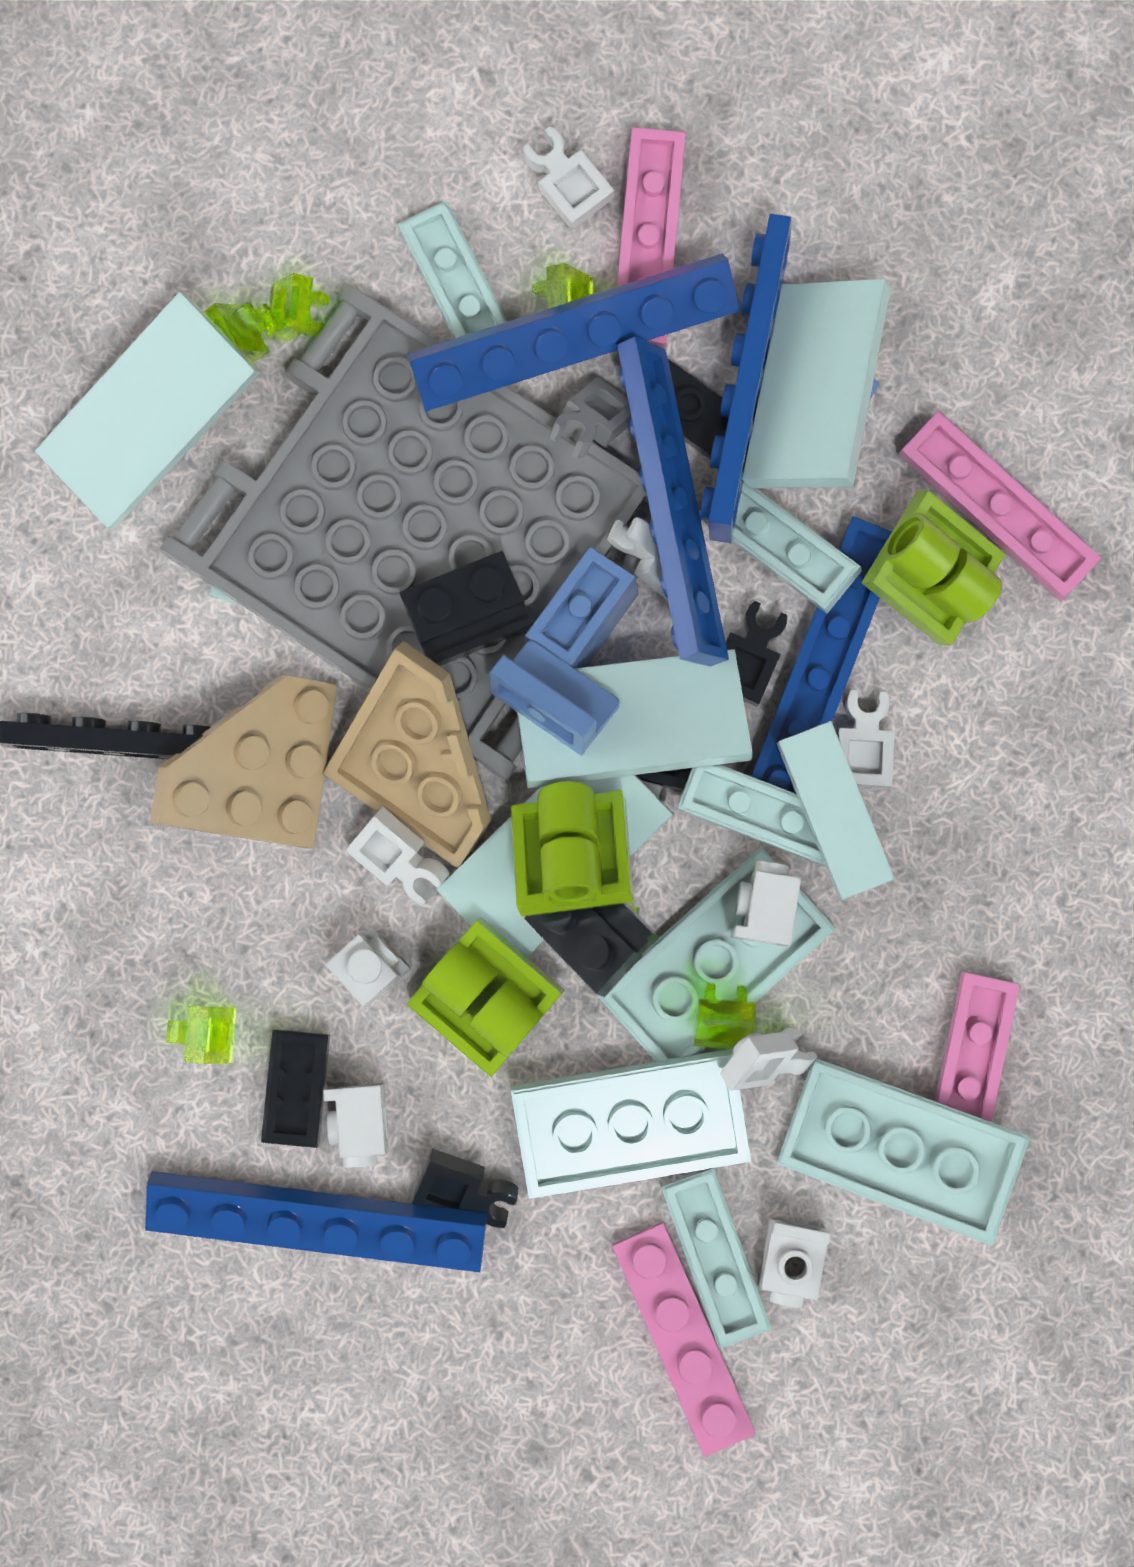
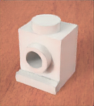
(768, 905)
(367, 967)
(358, 1123)
(789, 1240)

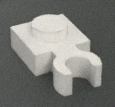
(571, 183)
(865, 746)
(391, 850)

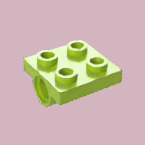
(936, 569)
(571, 850)
(485, 996)

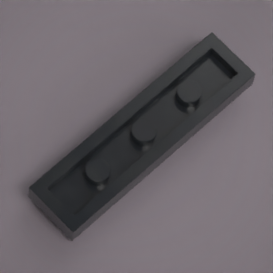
(91, 736)

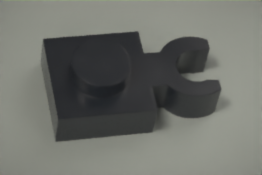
(753, 658)
(460, 1185)

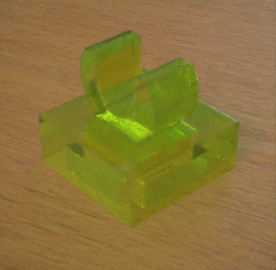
(563, 285)
(291, 307)
(244, 326)
(723, 1021)
(206, 1034)

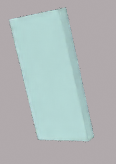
(817, 385)
(147, 410)
(666, 720)
(487, 878)
(663, 988)
(629, 1124)
(904, 1151)

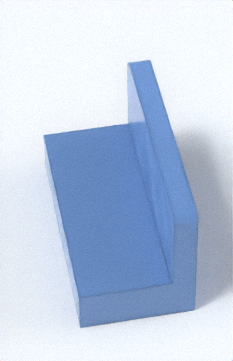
(585, 610)
(553, 696)

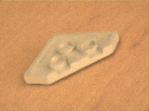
(415, 756)
(255, 768)

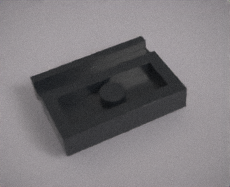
(466, 609)
(596, 941)

